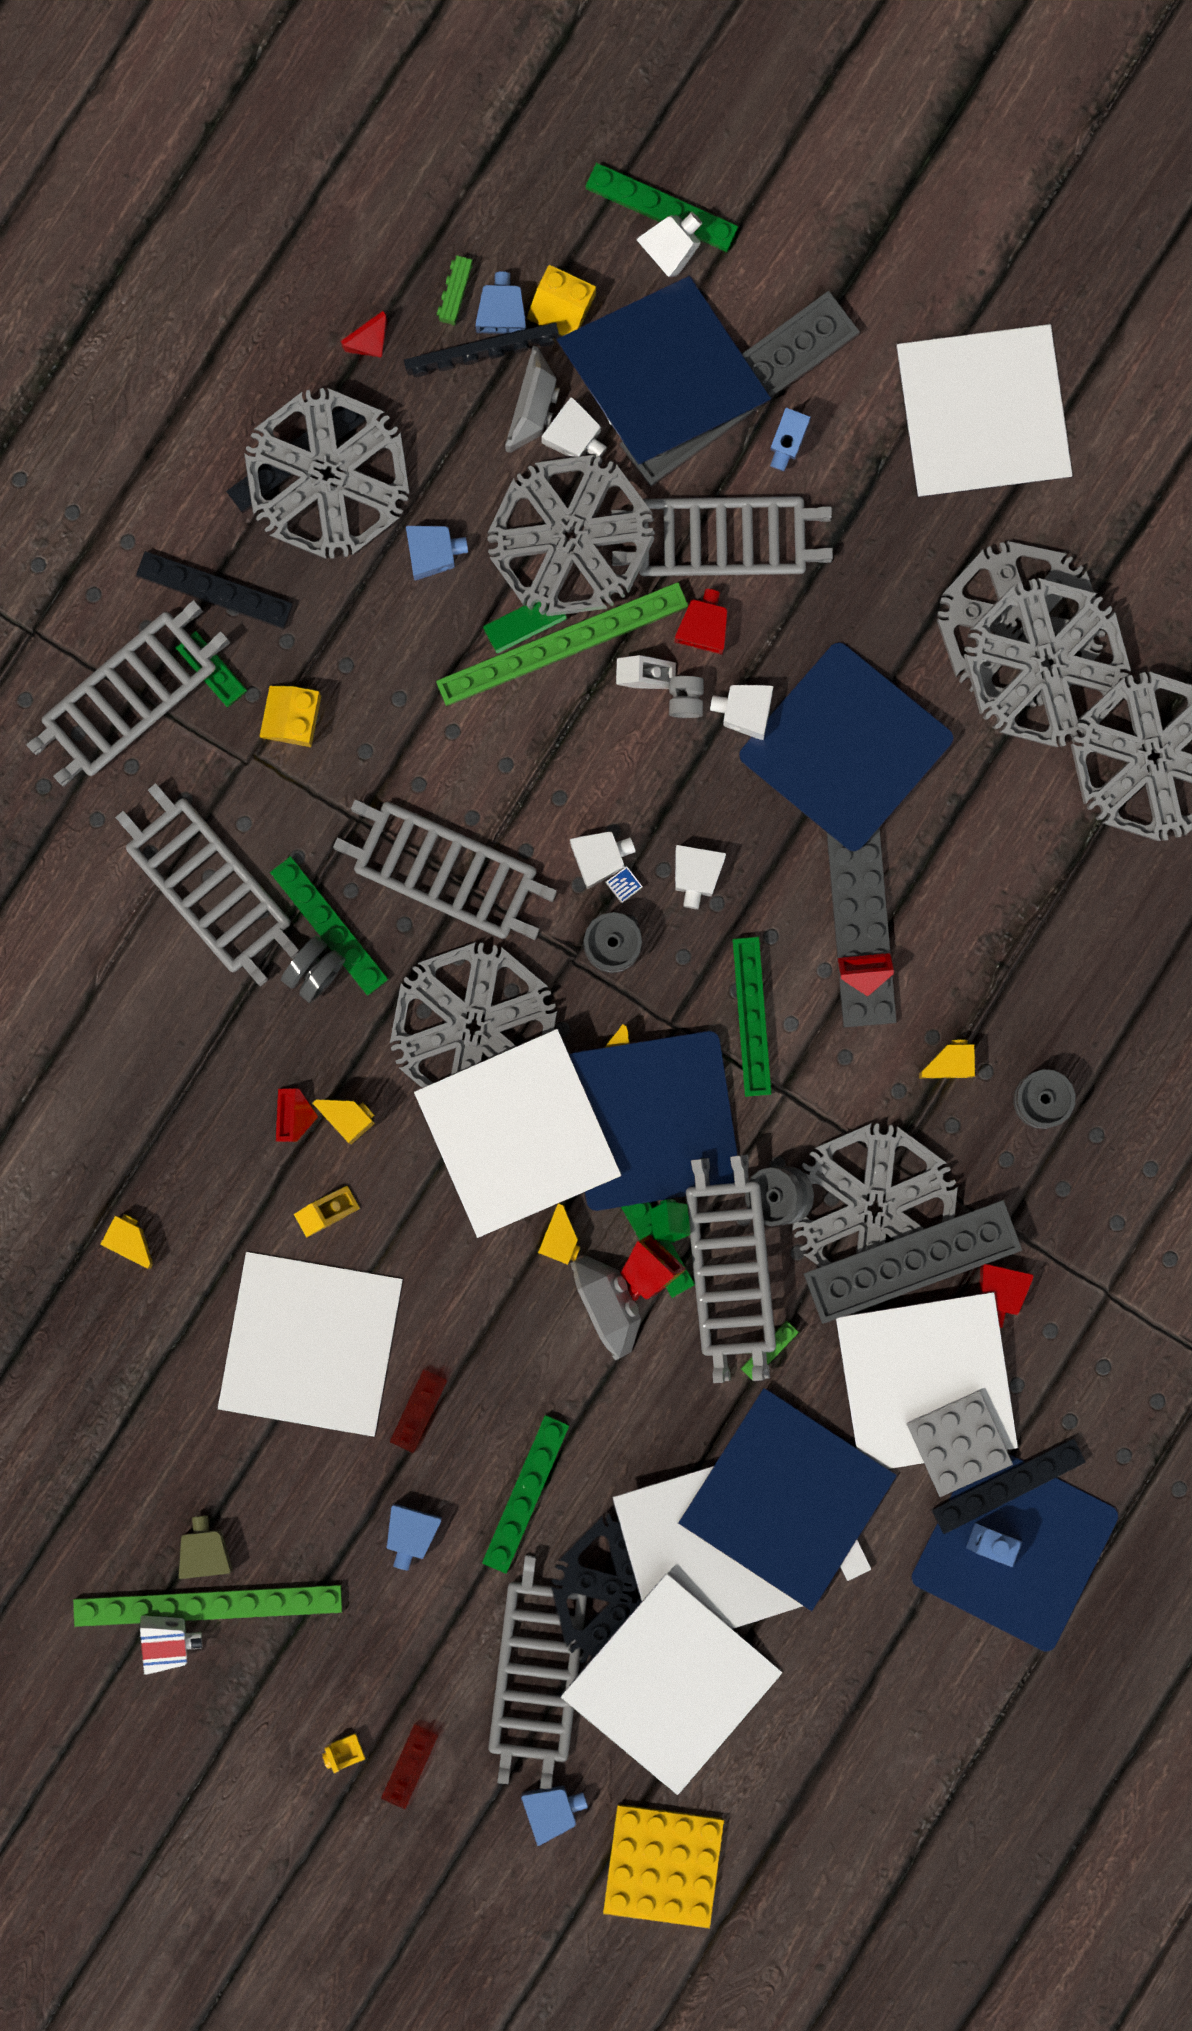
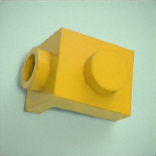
(343, 1753)

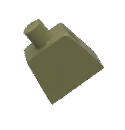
(203, 1551)

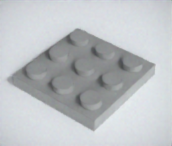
(959, 1443)

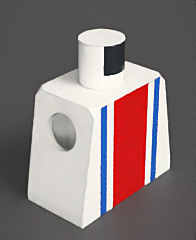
(166, 1643)

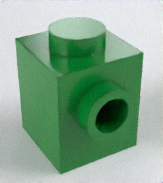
(670, 1221)

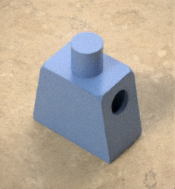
(500, 307)
(792, 426)
(432, 549)
(410, 1534)
(994, 1545)
(551, 1811)

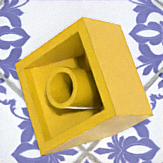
(561, 301)
(290, 715)
(346, 1117)

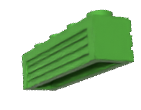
(455, 291)
(783, 1336)

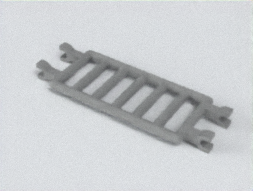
(801, 515)
(149, 717)
(458, 840)
(183, 906)
(719, 1352)
(506, 1667)

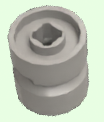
(681, 704)

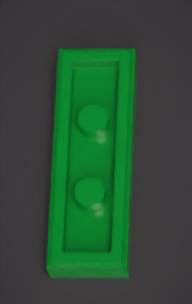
(222, 680)

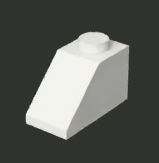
(644, 672)

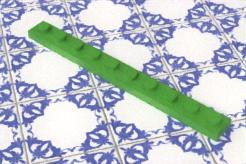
(562, 644)
(209, 1605)

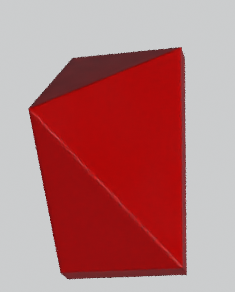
(368, 338)
(866, 971)
(293, 1115)

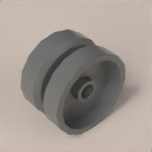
(615, 958)
(316, 971)
(1028, 1099)
(785, 1195)

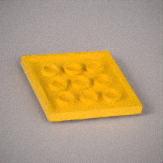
(663, 1866)

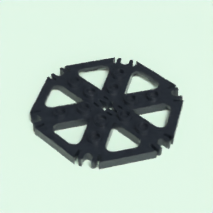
(595, 1585)

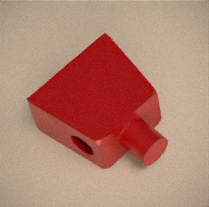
(704, 624)
(650, 1269)
(1008, 1287)

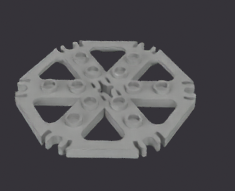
(345, 458)
(559, 520)
(1003, 576)
(1058, 647)
(1129, 749)
(454, 1011)
(876, 1181)

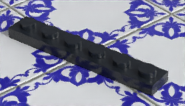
(472, 352)
(271, 478)
(214, 590)
(1008, 1486)

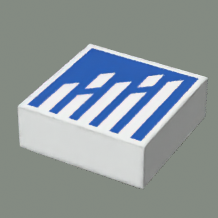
(624, 884)

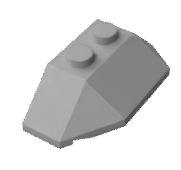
(533, 403)
(608, 1304)

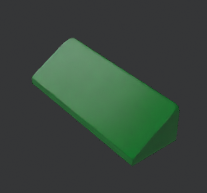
(519, 626)

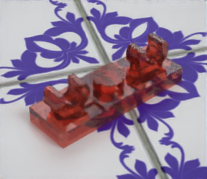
(418, 1411)
(409, 1766)

